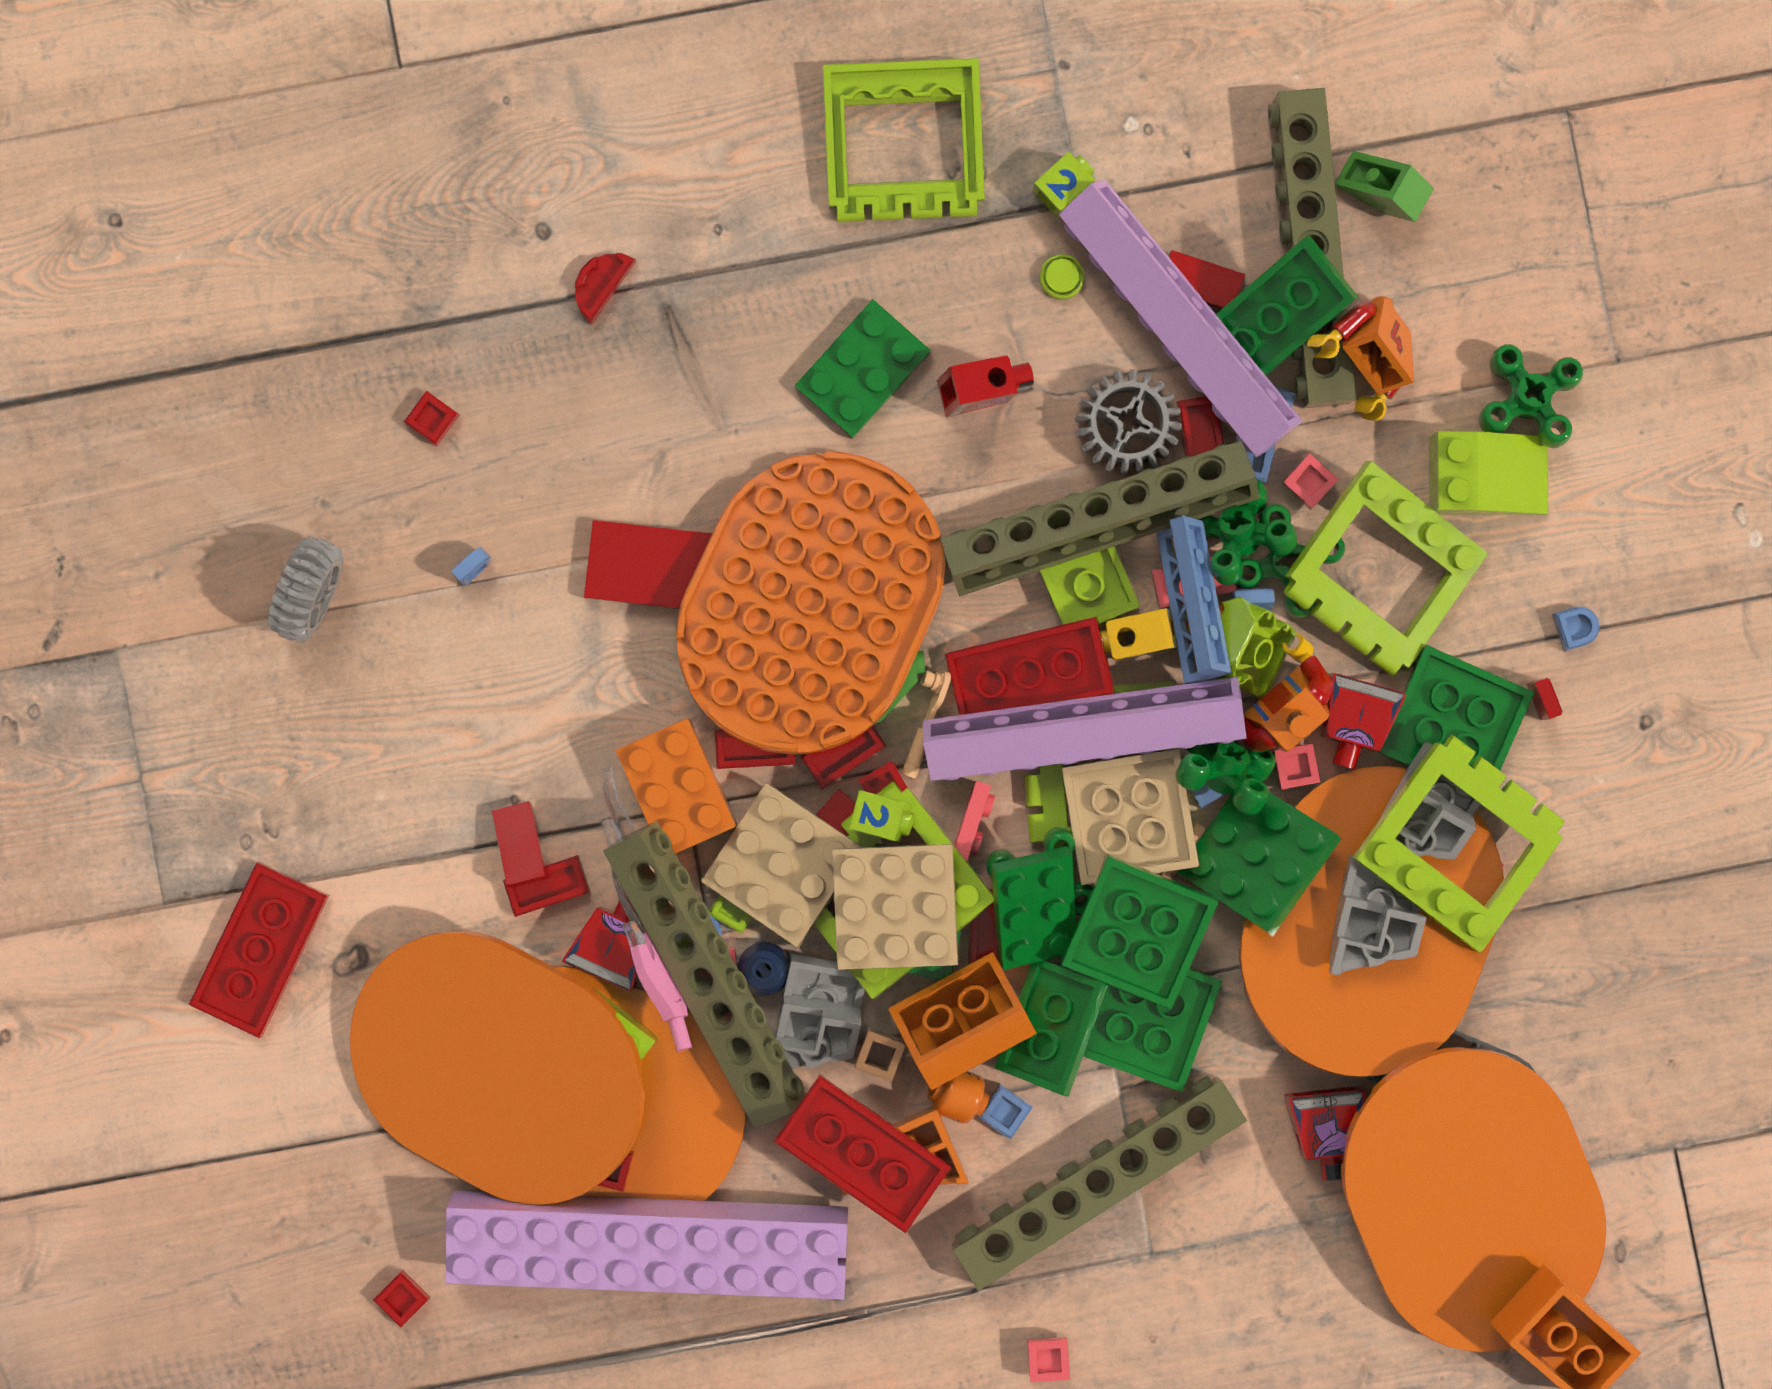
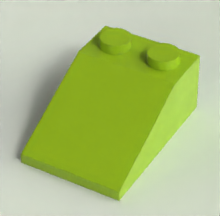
(1487, 474)

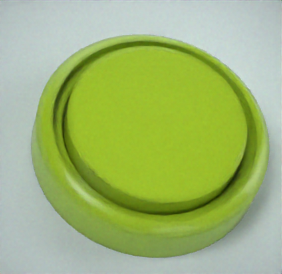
(1061, 277)

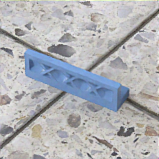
(1199, 597)

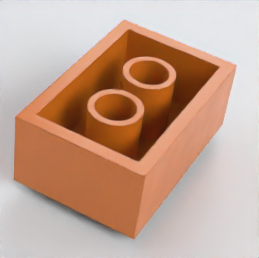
(677, 785)
(962, 1021)
(1564, 1334)

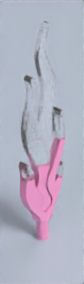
(645, 956)

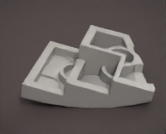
(1441, 820)
(1372, 923)
(819, 1012)

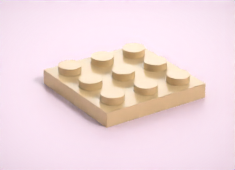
(1130, 812)
(779, 865)
(895, 906)

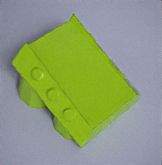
(1254, 644)

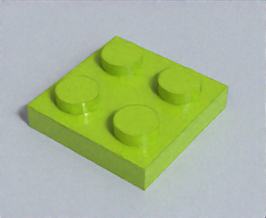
(1090, 587)

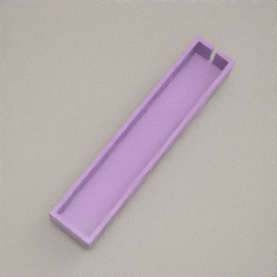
(648, 1245)

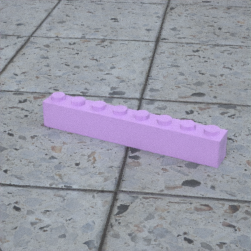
(1179, 318)
(1084, 729)

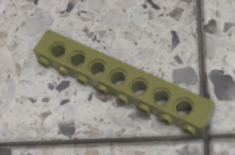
(1309, 110)
(1088, 534)
(703, 994)
(988, 1266)

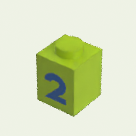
(1063, 182)
(881, 816)

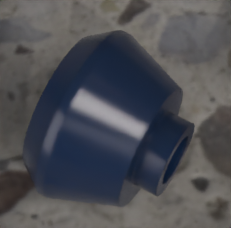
(755, 959)

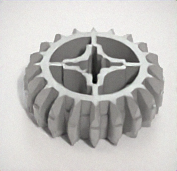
(1111, 416)
(305, 589)

